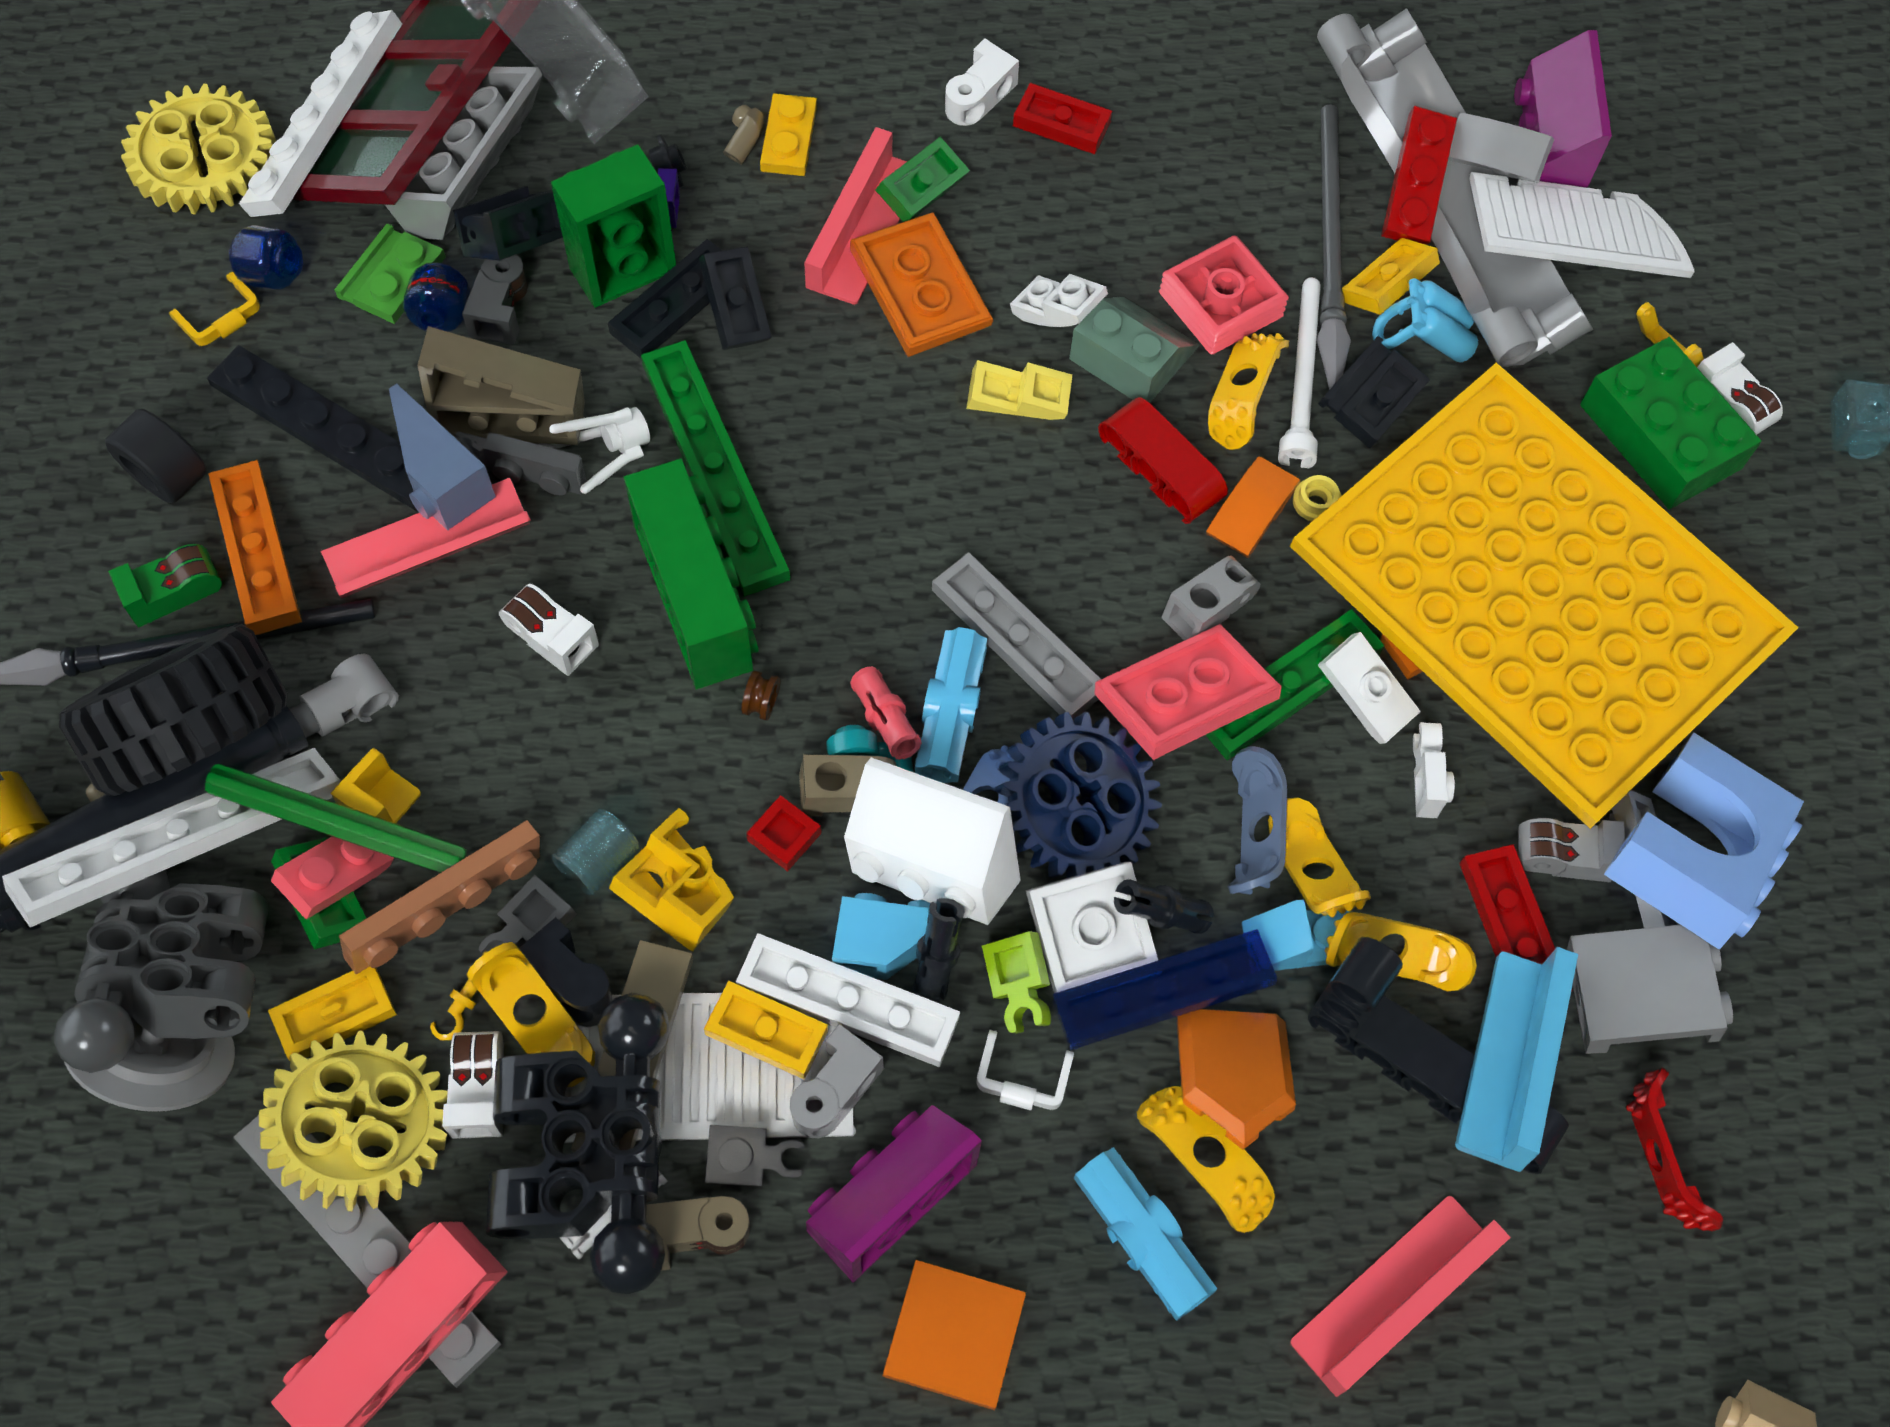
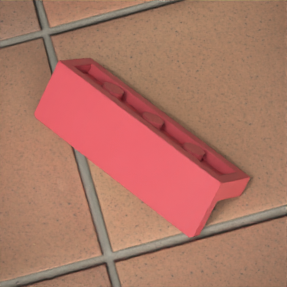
(858, 211)
(419, 542)
(1395, 1294)

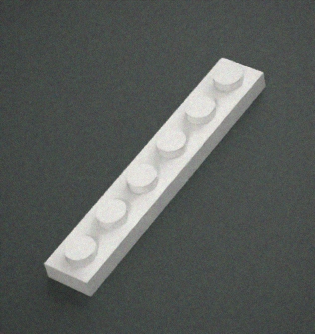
(320, 114)
(153, 844)

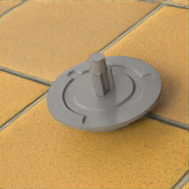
(162, 1072)

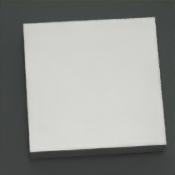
(1084, 932)

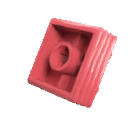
(1223, 294)

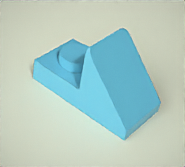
(1294, 935)

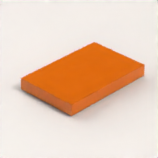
(920, 283)

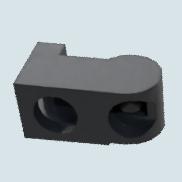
(577, 985)

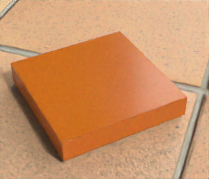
(954, 1335)

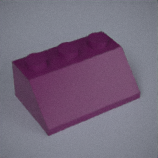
(1568, 100)
(892, 1189)

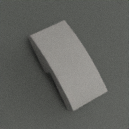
(1500, 147)

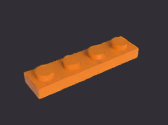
(254, 548)

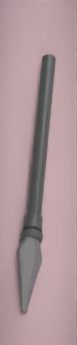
(1333, 336)

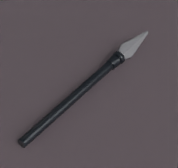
(46, 666)

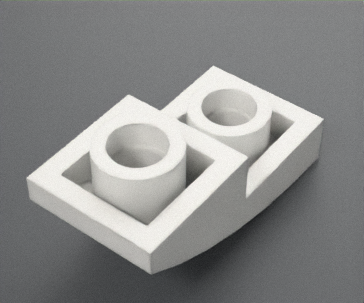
(1057, 303)

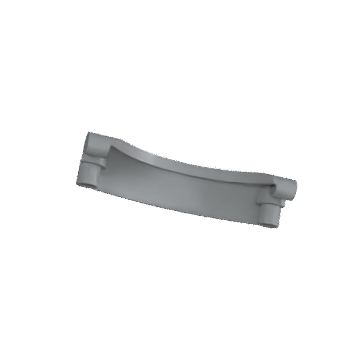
(1511, 298)

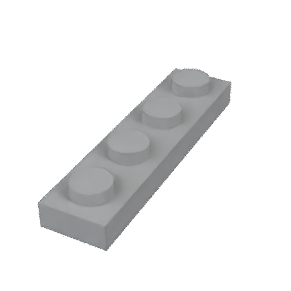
(1017, 636)

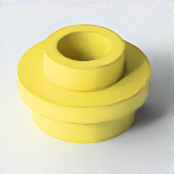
(1314, 486)

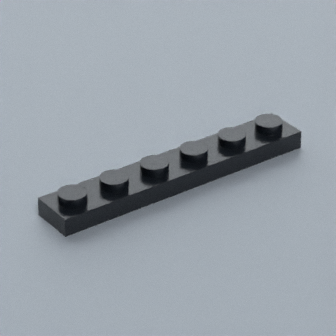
(314, 421)

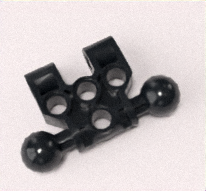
(532, 1092)

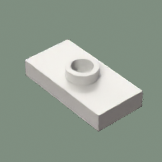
(1369, 688)

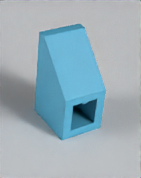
(878, 935)

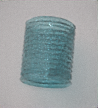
(596, 850)

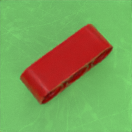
(1165, 458)

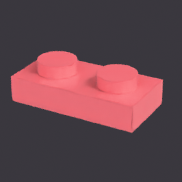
(327, 874)

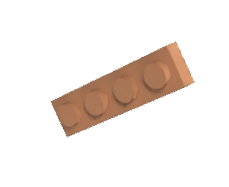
(428, 906)

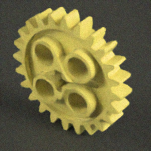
(165, 153)
(339, 1164)

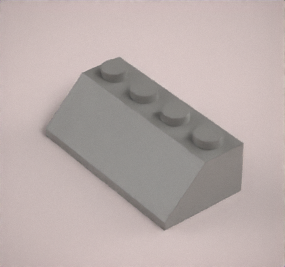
(467, 152)

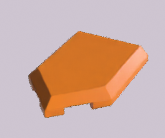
(1236, 1070)

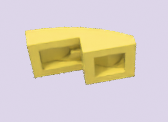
(1030, 393)

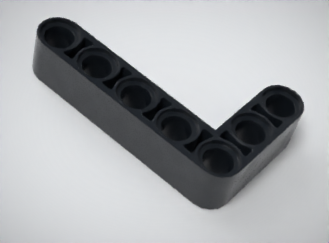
(1401, 1043)

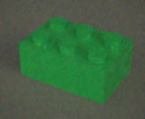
(615, 225)
(1669, 422)

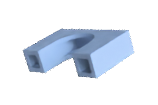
(1693, 884)

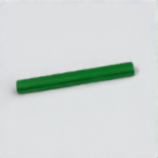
(332, 819)

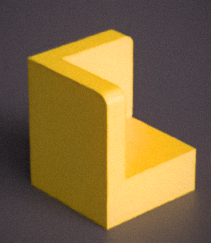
(376, 789)

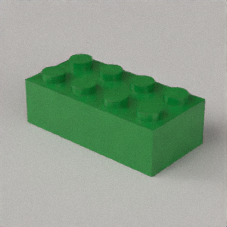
(691, 573)

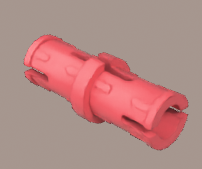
(885, 713)

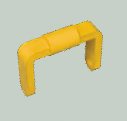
(226, 324)
(1655, 333)

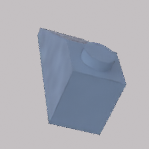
(441, 470)

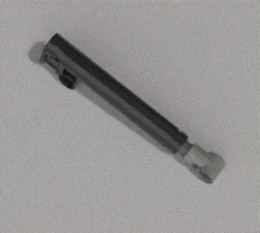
(353, 692)

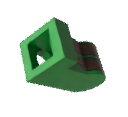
(166, 583)

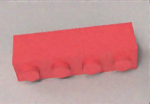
(392, 1331)

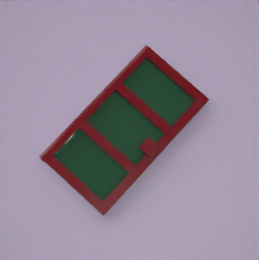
(406, 104)

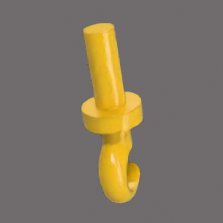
(461, 1001)

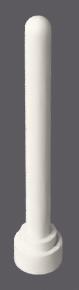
(1299, 440)

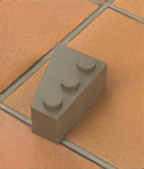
(497, 390)

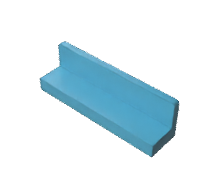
(1516, 1059)

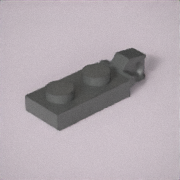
(517, 459)

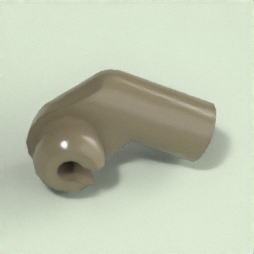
(745, 137)

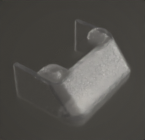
(573, 55)

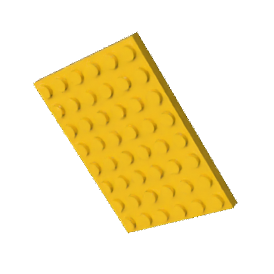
(1543, 592)

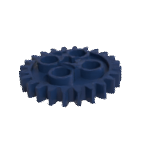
(1109, 768)

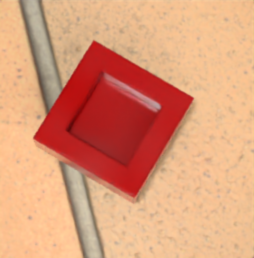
(784, 833)

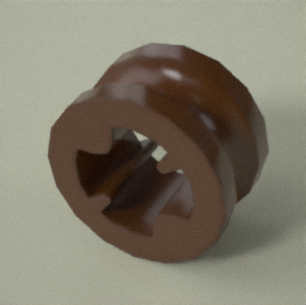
(760, 695)

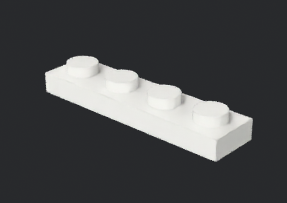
(849, 999)

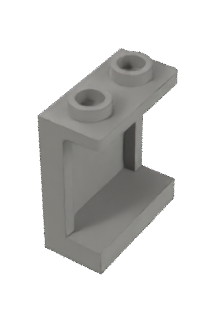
(1647, 987)

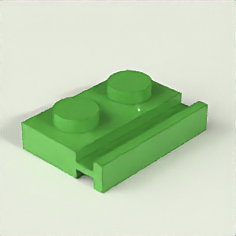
(383, 272)

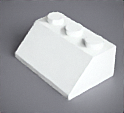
(932, 840)

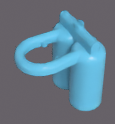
(1436, 319)

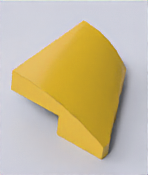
(691, 892)

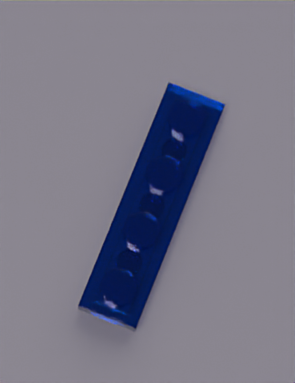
(1164, 989)

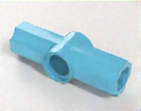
(951, 705)
(1145, 1232)

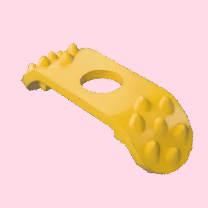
(1235, 406)
(1309, 844)
(1427, 952)
(505, 977)
(1236, 1184)

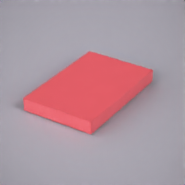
(1187, 691)

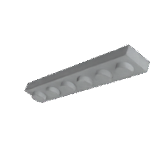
(368, 1247)

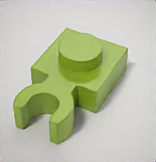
(1016, 971)

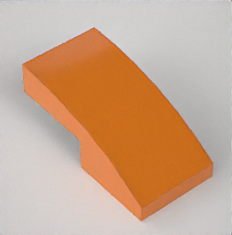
(1253, 506)

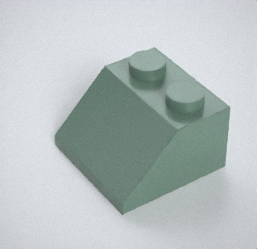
(1129, 348)

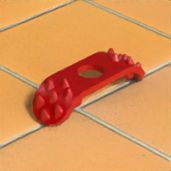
(1677, 1198)

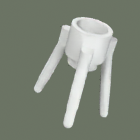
(620, 430)

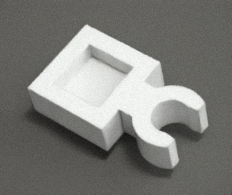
(1432, 782)

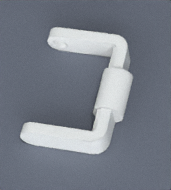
(1017, 1094)

